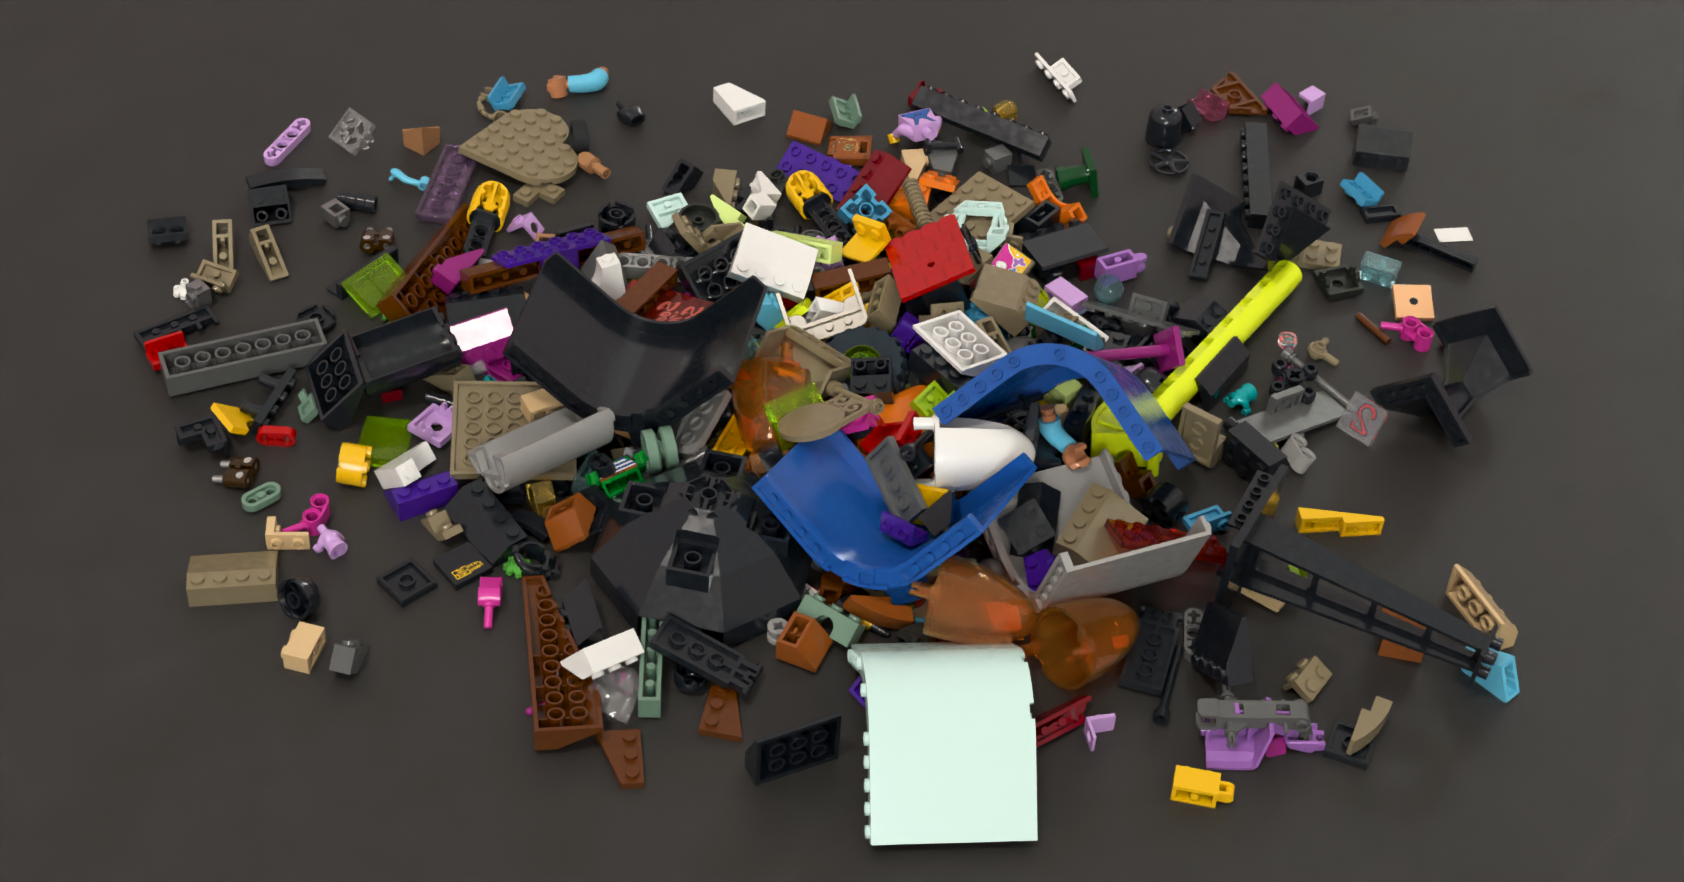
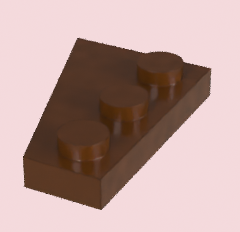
(721, 715)
(625, 756)

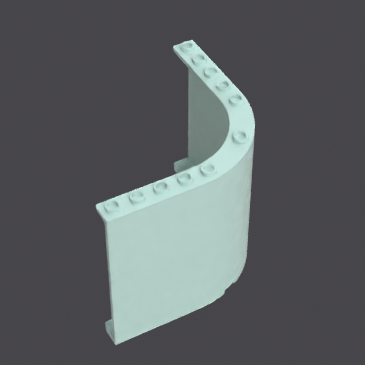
(947, 742)

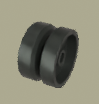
(701, 216)

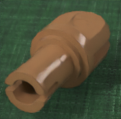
(592, 164)

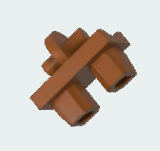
(898, 225)

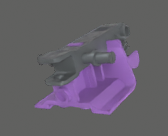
(1241, 730)

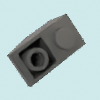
(348, 656)

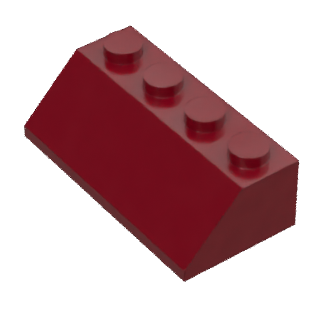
(882, 174)

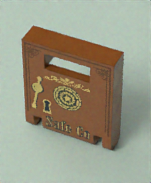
(847, 149)

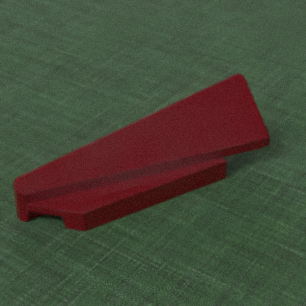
(1060, 719)

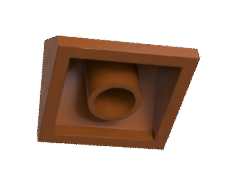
(808, 128)

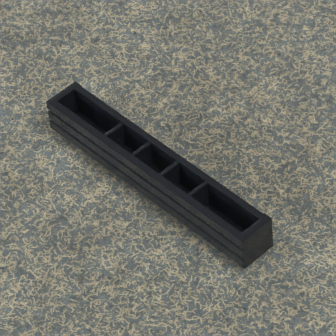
(1443, 252)

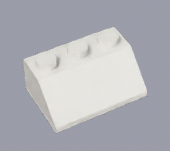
(605, 655)

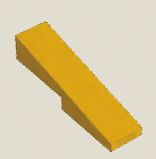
(1348, 524)

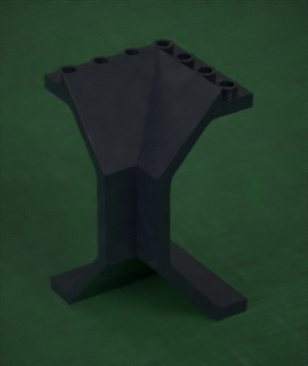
(1289, 227)
(1477, 360)

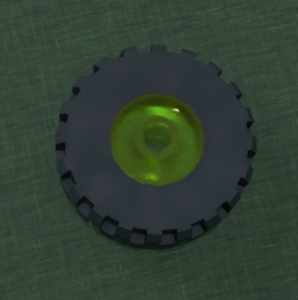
(872, 342)

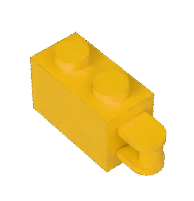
(1200, 787)

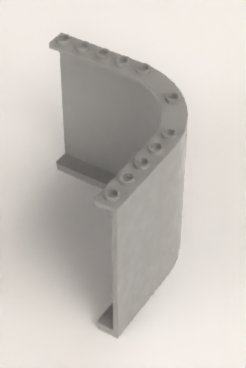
(1101, 576)

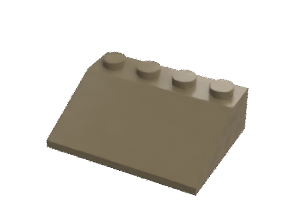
(1005, 296)
(1085, 532)
(232, 578)

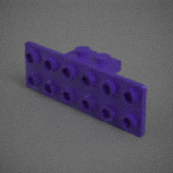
(829, 170)
(541, 250)

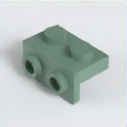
(846, 112)

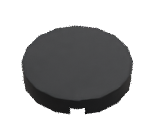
(325, 316)

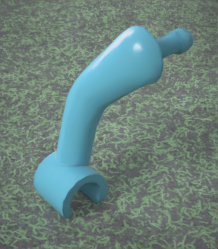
(422, 183)

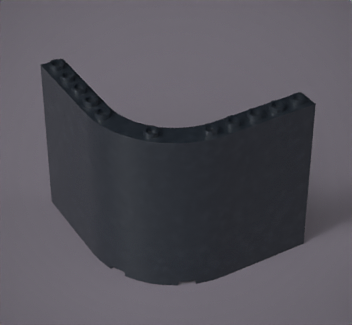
(641, 368)

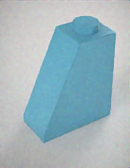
(1502, 677)

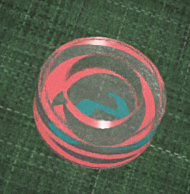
(1287, 339)

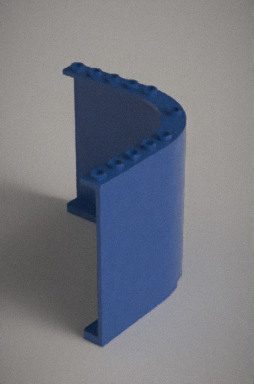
(1051, 364)
(835, 512)

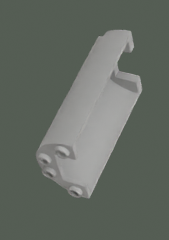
(540, 447)

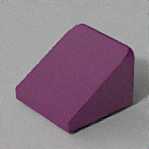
(1276, 747)

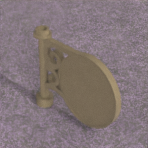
(825, 418)

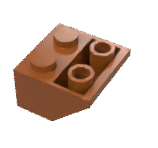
(569, 521)
(803, 642)

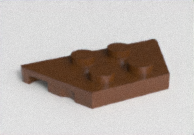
(1239, 95)

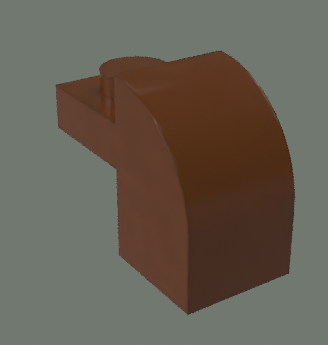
(1134, 480)
(833, 587)

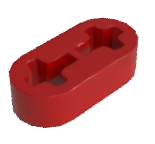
(276, 436)

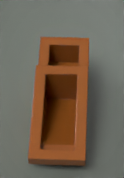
(879, 611)

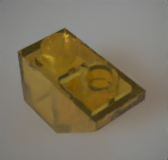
(541, 496)

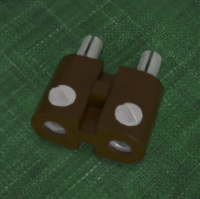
(374, 240)
(238, 472)

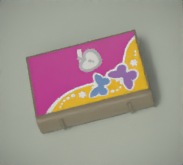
(1013, 260)

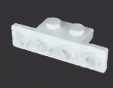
(1062, 74)

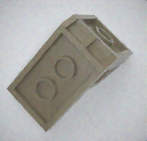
(699, 240)
(1319, 255)
(1202, 434)

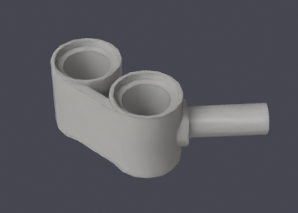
(1297, 453)

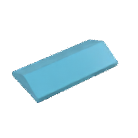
(1063, 327)

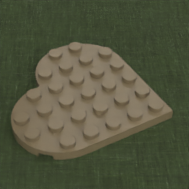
(526, 147)

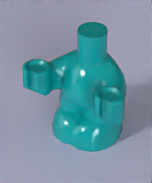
(1242, 396)

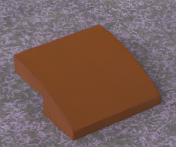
(1403, 228)

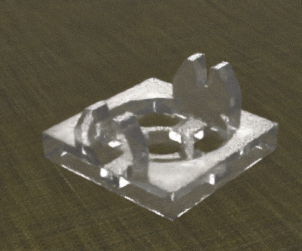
(342, 129)

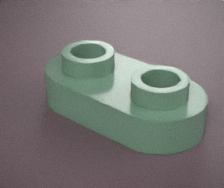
(261, 496)

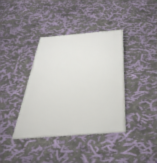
(1453, 234)

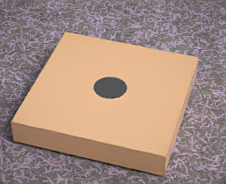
(1412, 301)

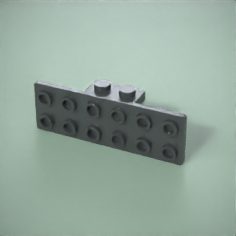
(1142, 309)
(1288, 415)

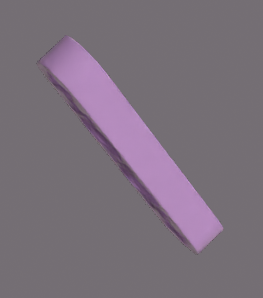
(275, 155)

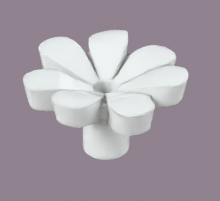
(180, 290)

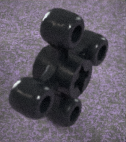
(1294, 377)

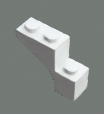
(762, 198)

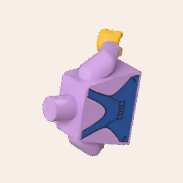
(917, 126)

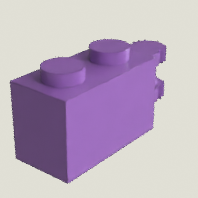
(1120, 264)

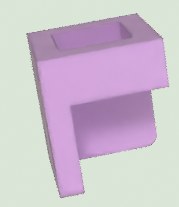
(1314, 98)

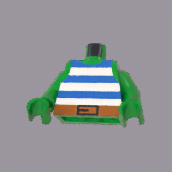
(625, 470)

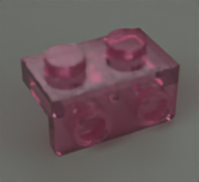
(1210, 105)

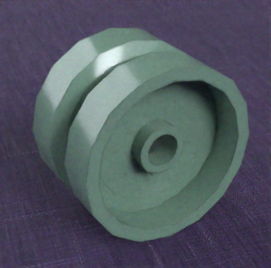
(661, 450)

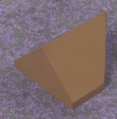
(421, 139)

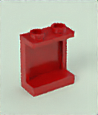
(902, 432)

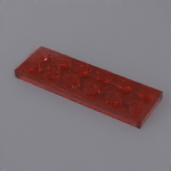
(1139, 536)

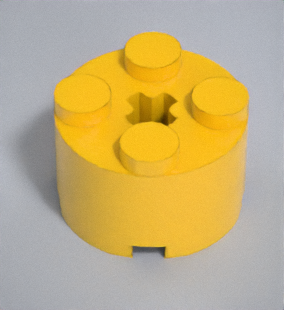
(353, 464)

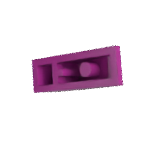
(448, 275)

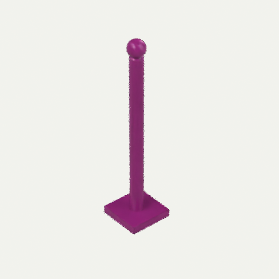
(1167, 349)

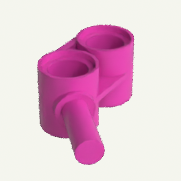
(1412, 330)
(314, 516)
(489, 597)

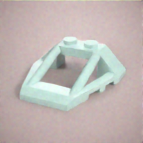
(996, 234)

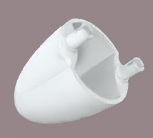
(971, 450)

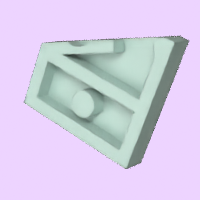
(664, 208)

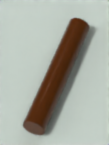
(1373, 328)

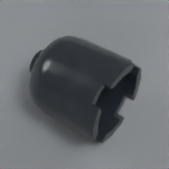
(1164, 126)

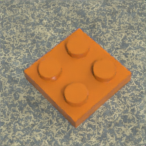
(945, 183)

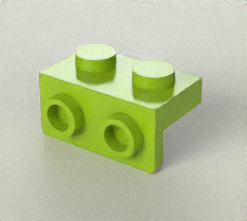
(928, 399)

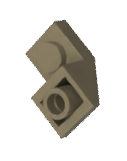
(440, 525)

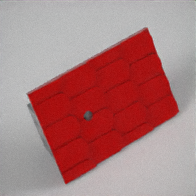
(931, 263)

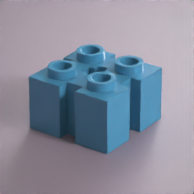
(864, 201)

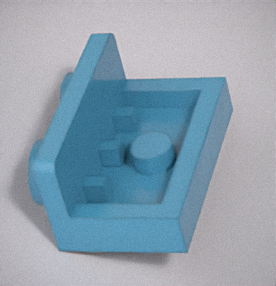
(505, 95)
(1363, 190)
(1214, 515)

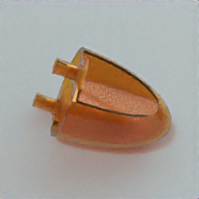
(759, 383)
(974, 605)
(1082, 639)

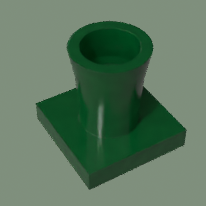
(1079, 174)

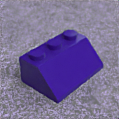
(422, 495)

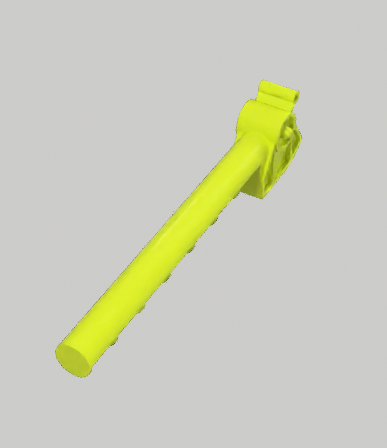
(1181, 384)

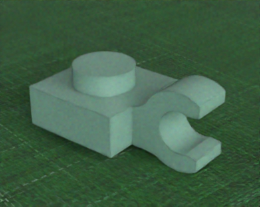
(307, 408)

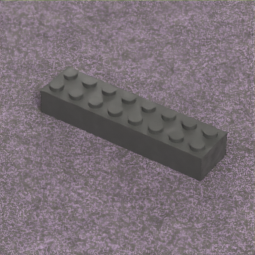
(241, 356)

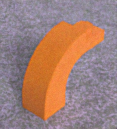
(1041, 192)

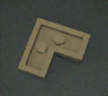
(530, 193)

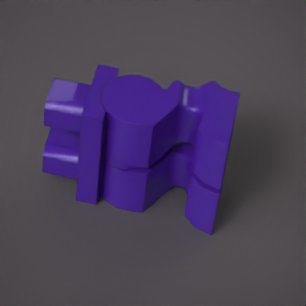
(905, 333)

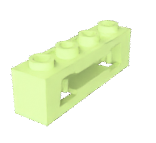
(828, 250)

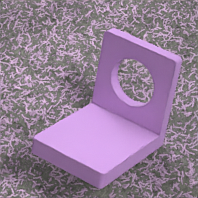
(525, 221)
(1097, 724)

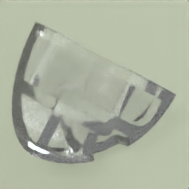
(617, 692)

